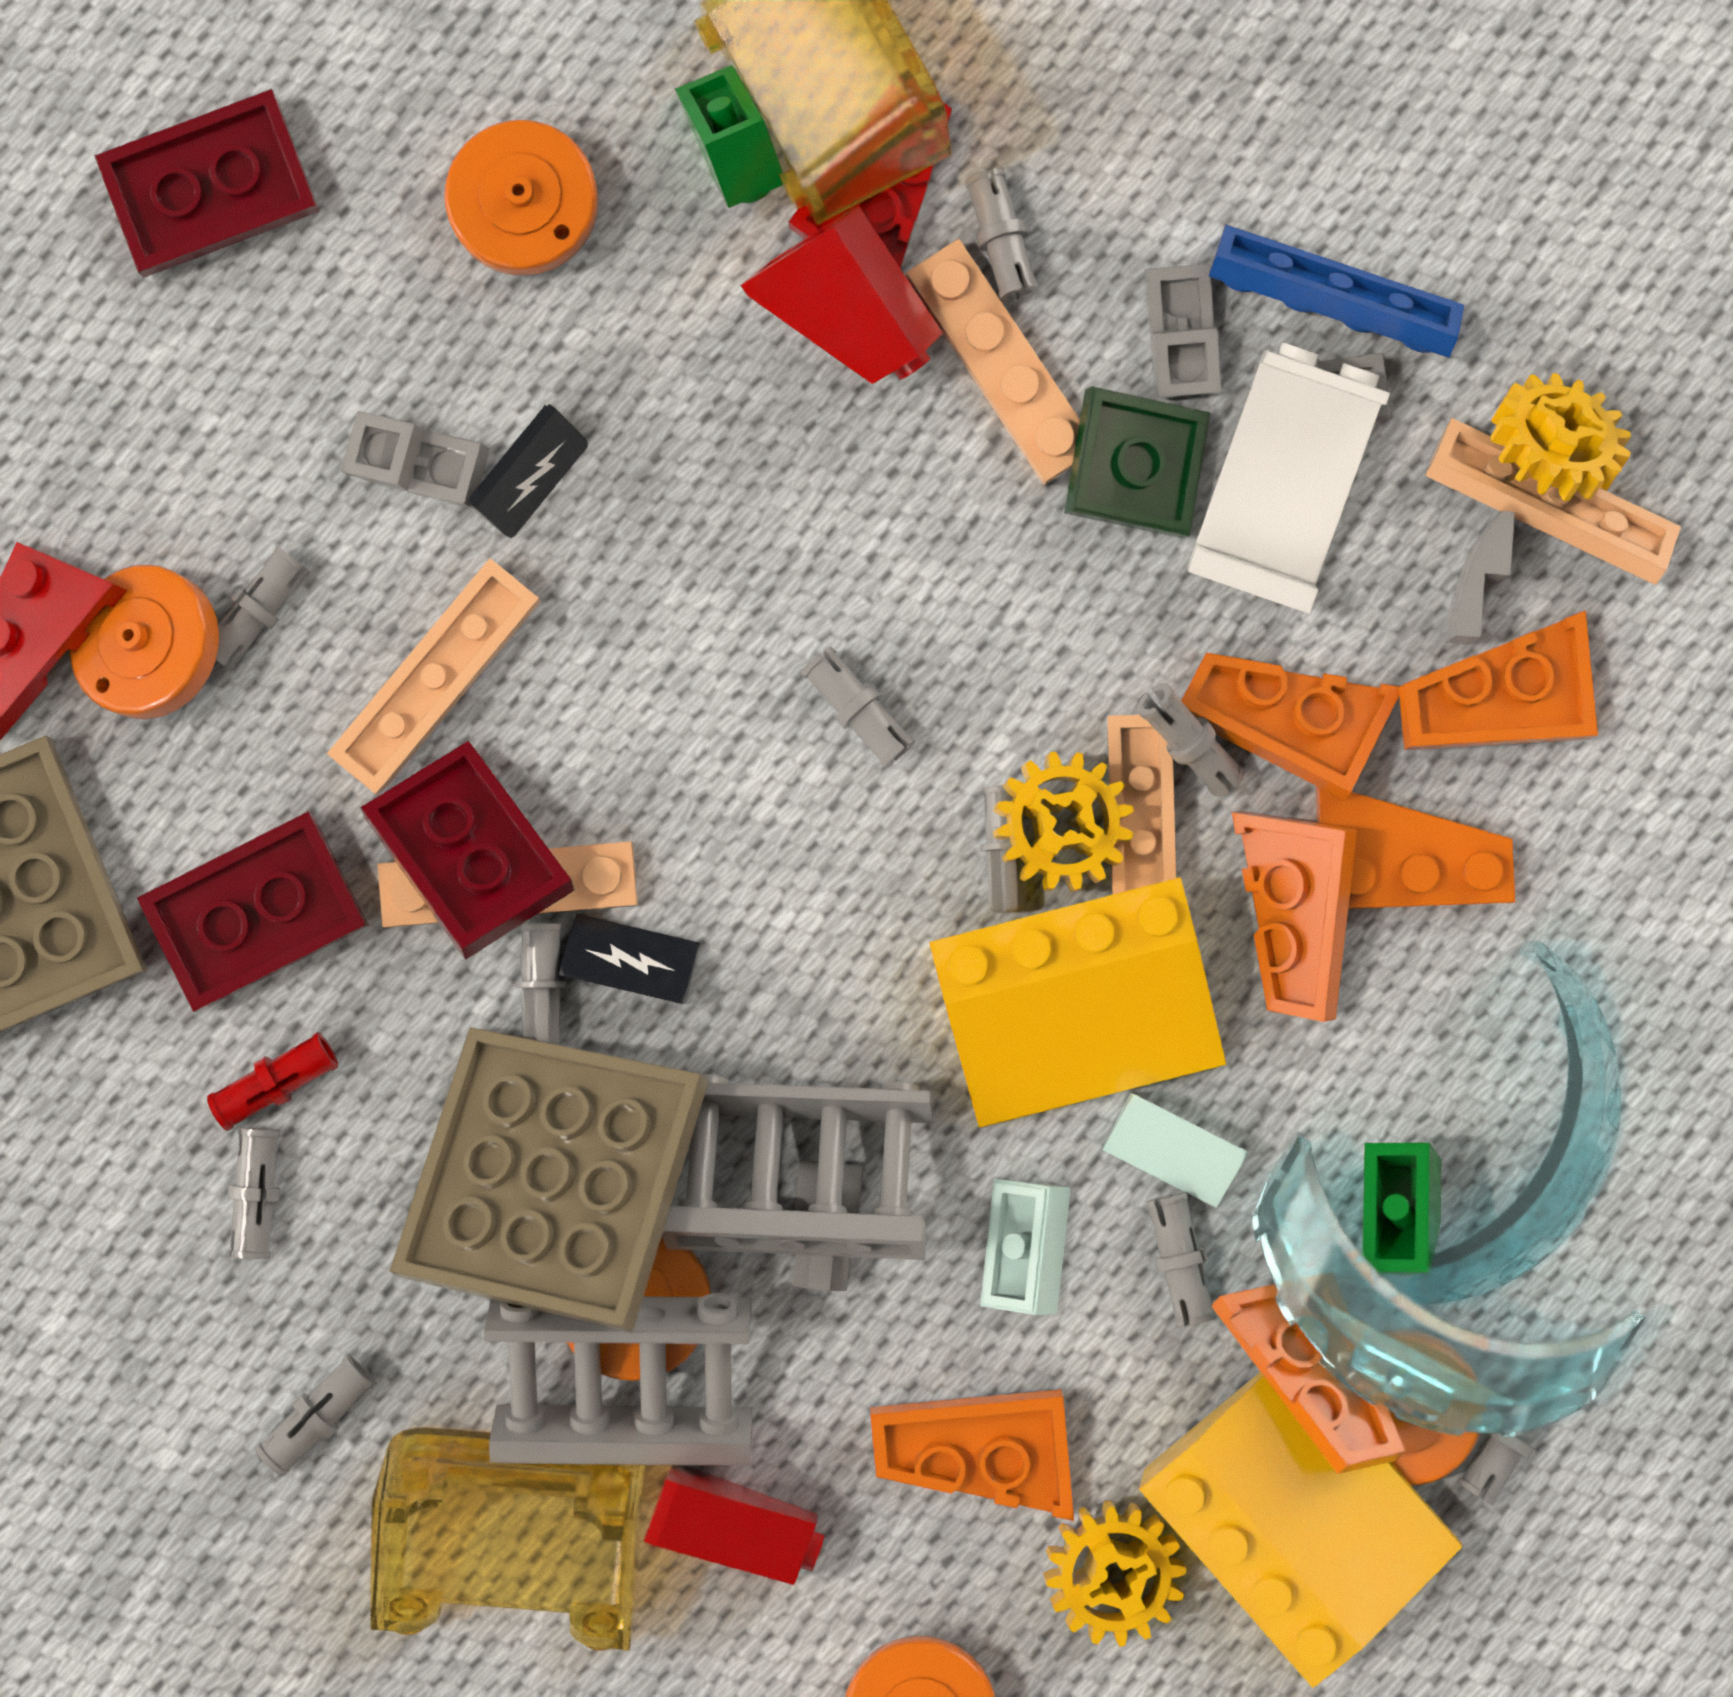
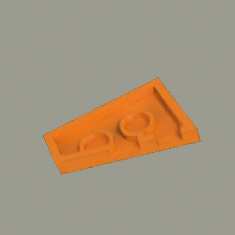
(980, 1446)

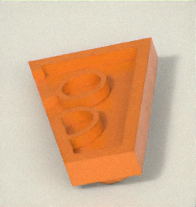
(1507, 695)
(1293, 720)
(1418, 857)
(1301, 906)
(1337, 1420)

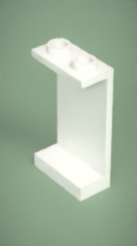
(1287, 477)

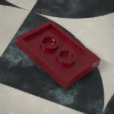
(207, 183)
(467, 849)
(252, 911)

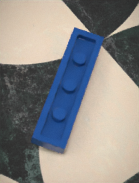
(1337, 291)

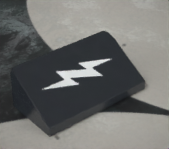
(528, 471)
(629, 959)

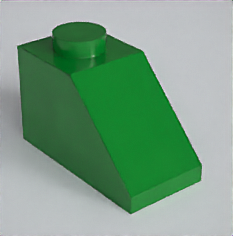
(731, 136)
(1401, 1206)

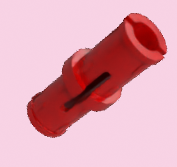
(272, 1081)

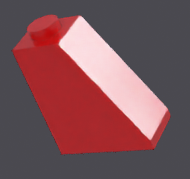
(849, 299)
(733, 1526)

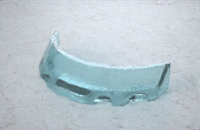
(1566, 1175)
(1398, 1350)

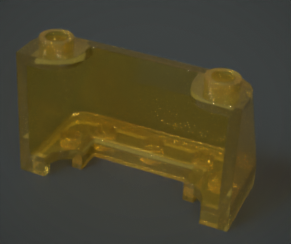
(835, 92)
(503, 1536)

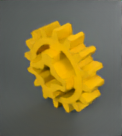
(1560, 437)
(1087, 839)
(1093, 1586)

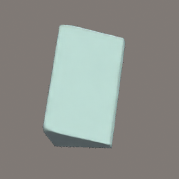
(1174, 1150)
(1025, 1247)

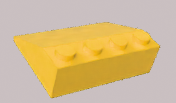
(1078, 1002)
(1292, 1541)

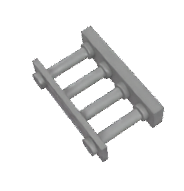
(826, 1226)
(624, 1434)

